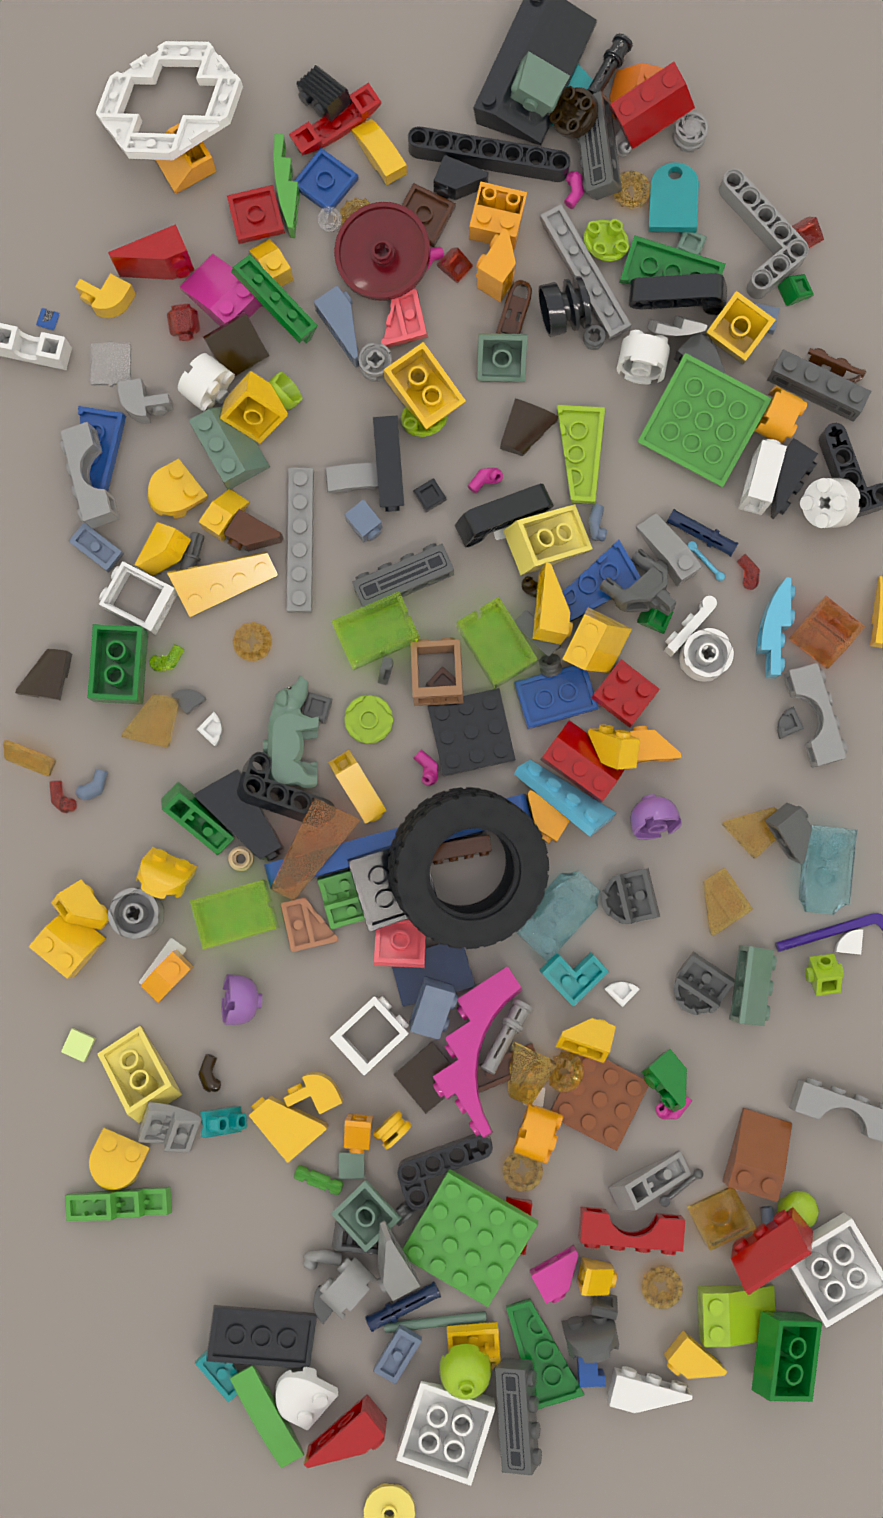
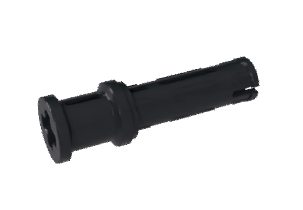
(618, 53)

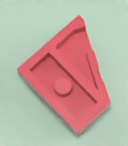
(404, 321)

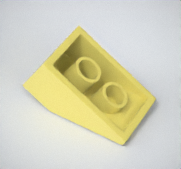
(547, 538)
(138, 1073)

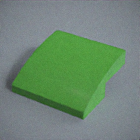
(340, 899)

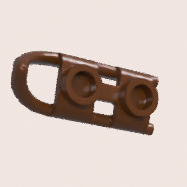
(516, 305)
(838, 366)

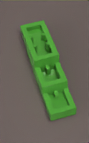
(287, 189)
(118, 1204)
(265, 1416)

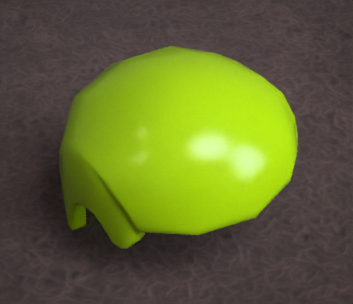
(286, 390)
(803, 1204)

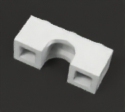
(44, 350)

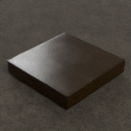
(236, 344)
(418, 1075)

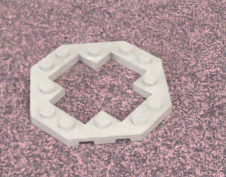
(192, 128)

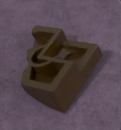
(525, 427)
(47, 675)

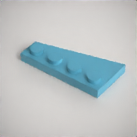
(568, 800)

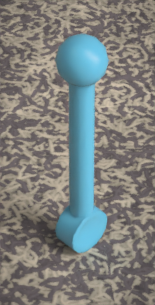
(720, 576)

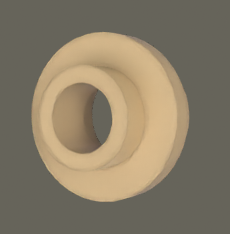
(232, 858)

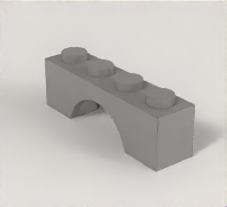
(82, 448)
(808, 685)
(815, 1101)

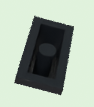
(458, 179)

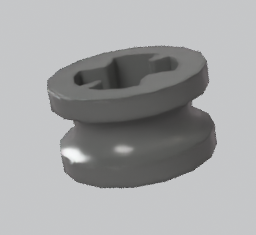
(596, 344)
(550, 665)
(404, 1212)

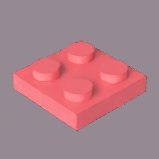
(400, 946)

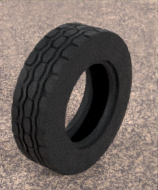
(506, 907)

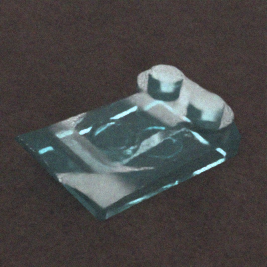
(828, 869)
(561, 912)

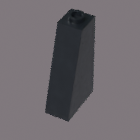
(388, 462)
(242, 819)

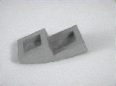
(351, 476)

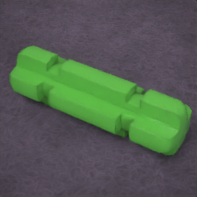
(318, 1180)

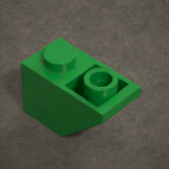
(668, 1078)

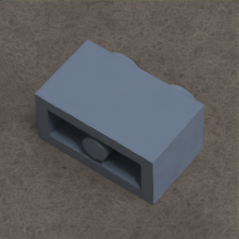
(432, 1008)

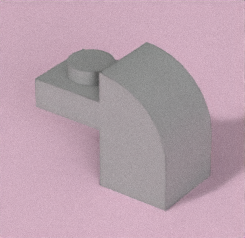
(139, 405)

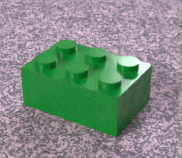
(117, 664)
(786, 1356)

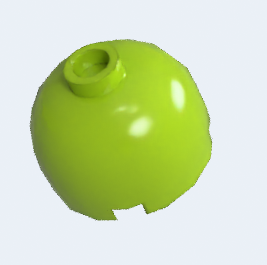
(465, 1371)

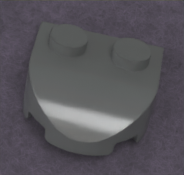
(630, 897)
(701, 985)
(590, 1337)

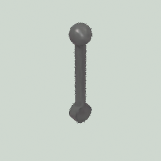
(665, 1200)

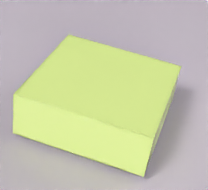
(78, 1045)

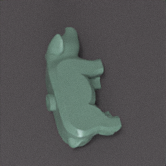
(286, 737)

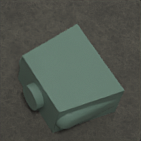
(538, 84)

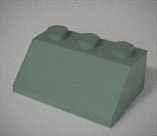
(230, 451)
(752, 985)

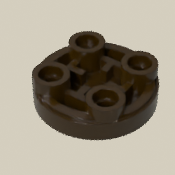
(574, 112)

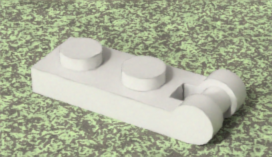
(690, 624)

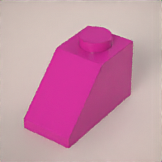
(555, 1275)

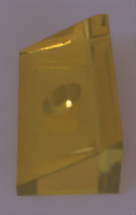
(28, 758)

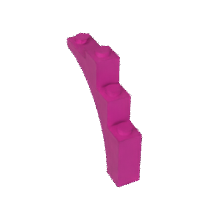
(460, 1078)

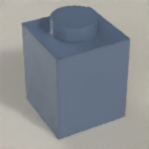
(364, 521)

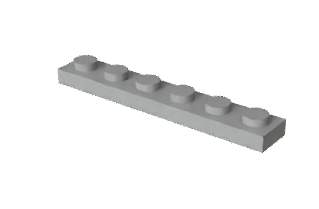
(582, 264)
(300, 540)

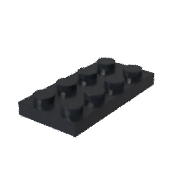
(261, 1337)

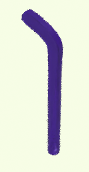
(863, 921)

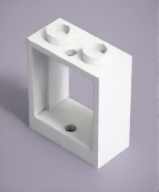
(762, 476)
(160, 608)
(351, 1051)

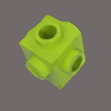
(826, 969)

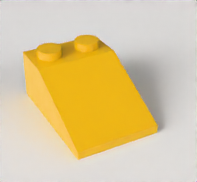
(423, 386)

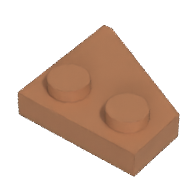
(305, 926)

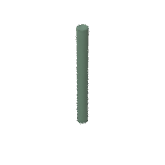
(440, 1321)

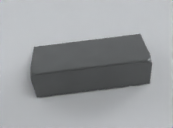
(526, 623)

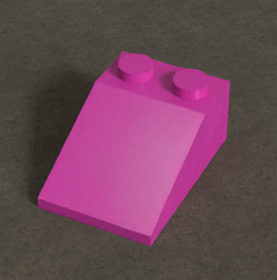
(219, 291)

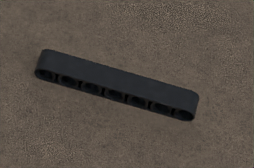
(500, 149)

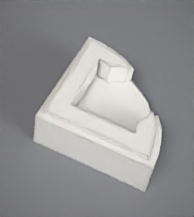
(211, 729)
(850, 942)
(621, 991)

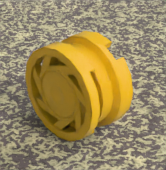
(391, 1125)

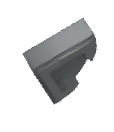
(385, 670)
(188, 699)
(788, 723)
(321, 1309)

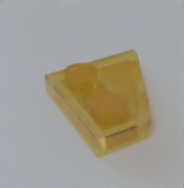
(154, 721)
(752, 831)

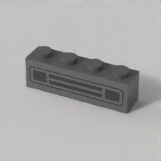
(600, 154)
(819, 385)
(405, 576)
(517, 1416)

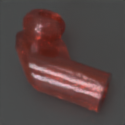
(751, 572)
(59, 800)

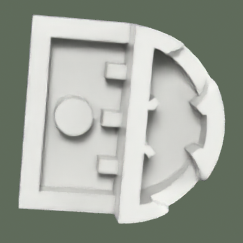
(303, 1397)

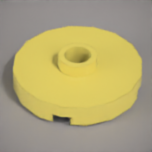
(391, 1497)

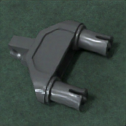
(647, 591)

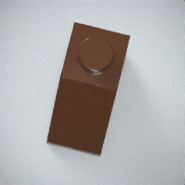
(250, 533)

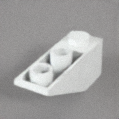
(642, 1393)

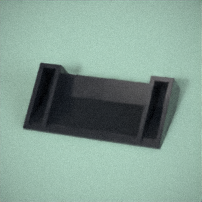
(549, 30)

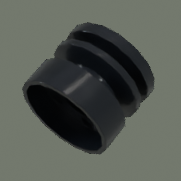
(565, 306)

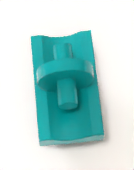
(222, 1121)

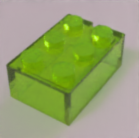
(375, 630)
(496, 642)
(234, 914)

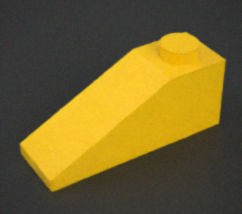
(551, 610)

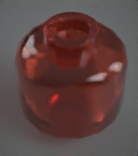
(183, 322)

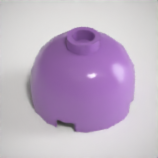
(653, 816)
(239, 1000)

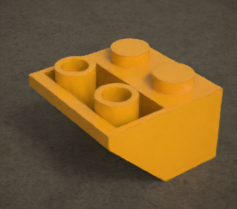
(188, 167)
(494, 210)
(497, 268)

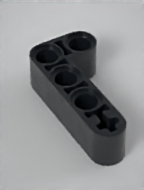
(679, 291)
(850, 468)
(501, 513)
(265, 786)
(442, 1152)

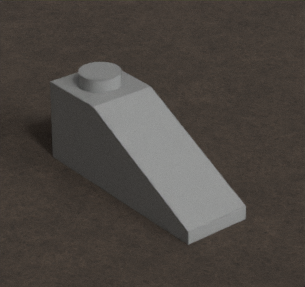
(669, 548)
(649, 1182)
(394, 1267)

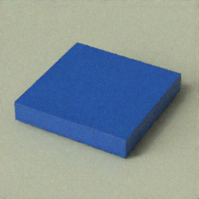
(325, 180)

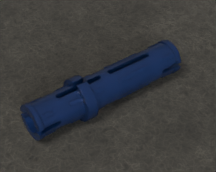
(703, 533)
(401, 1307)

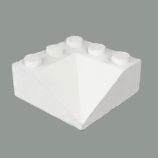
(839, 1271)
(445, 1432)

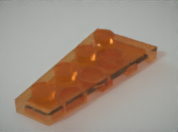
(315, 842)

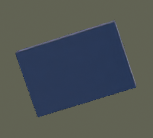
(441, 964)

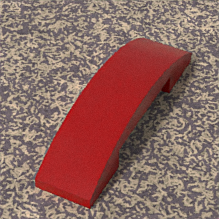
(322, 133)

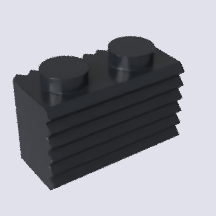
(323, 93)

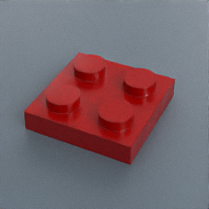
(255, 214)
(625, 693)

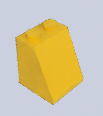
(597, 642)

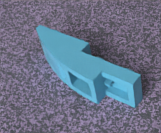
(776, 618)

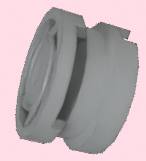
(690, 131)
(373, 361)

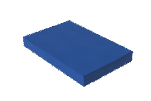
(555, 697)

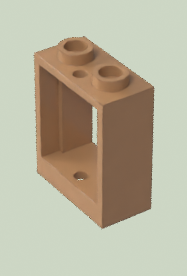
(441, 694)

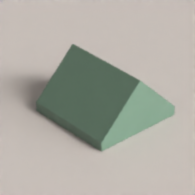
(501, 357)
(362, 1214)

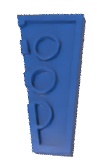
(109, 429)
(585, 589)

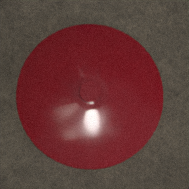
(382, 251)

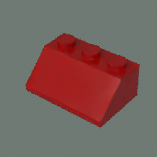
(652, 105)
(578, 762)
(771, 1249)

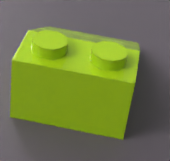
(730, 1315)

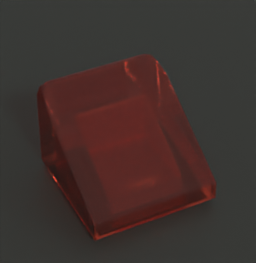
(809, 230)
(455, 264)

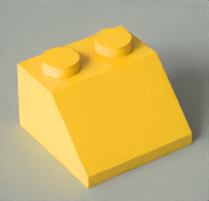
(740, 327)
(253, 408)
(67, 946)

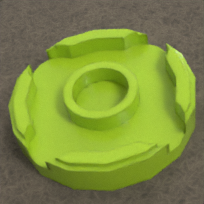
(368, 719)

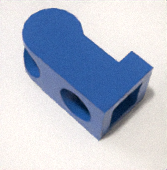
(589, 1374)

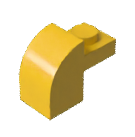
(110, 300)
(320, 1088)

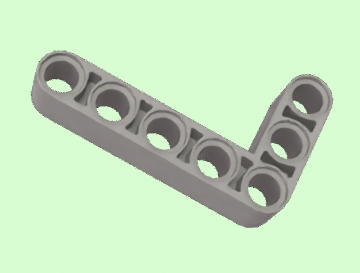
(765, 231)

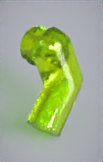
(168, 661)

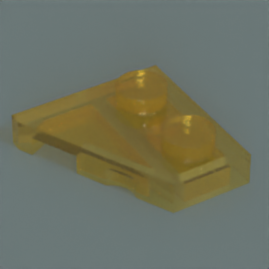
(723, 901)
(528, 1073)

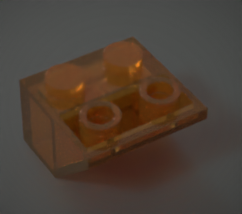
(826, 632)

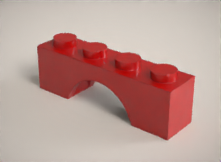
(663, 1233)

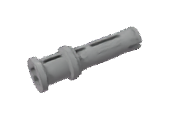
(509, 1023)

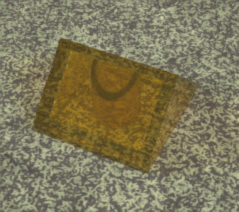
(721, 1218)

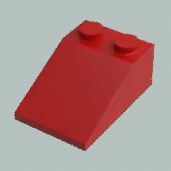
(154, 257)
(350, 1435)

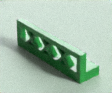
(274, 299)

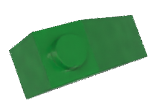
(196, 818)

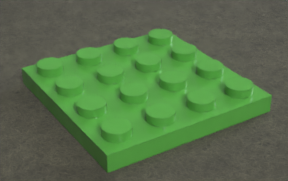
(704, 420)
(469, 1237)

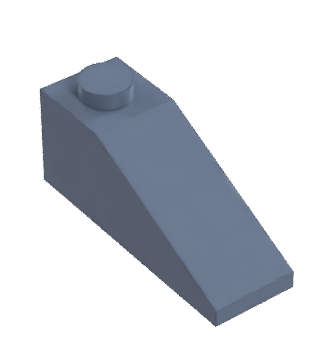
(336, 313)

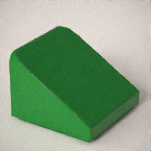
(795, 289)
(654, 620)

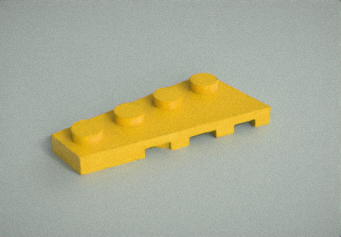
(216, 582)

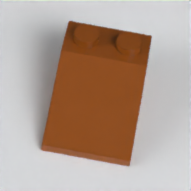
(758, 1155)

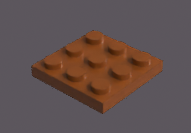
(602, 1102)

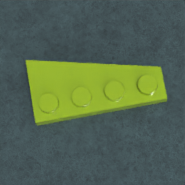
(582, 445)

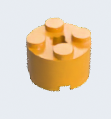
(781, 415)
(538, 1133)

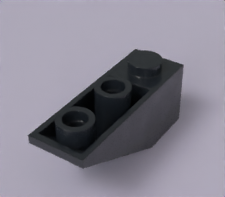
(796, 462)

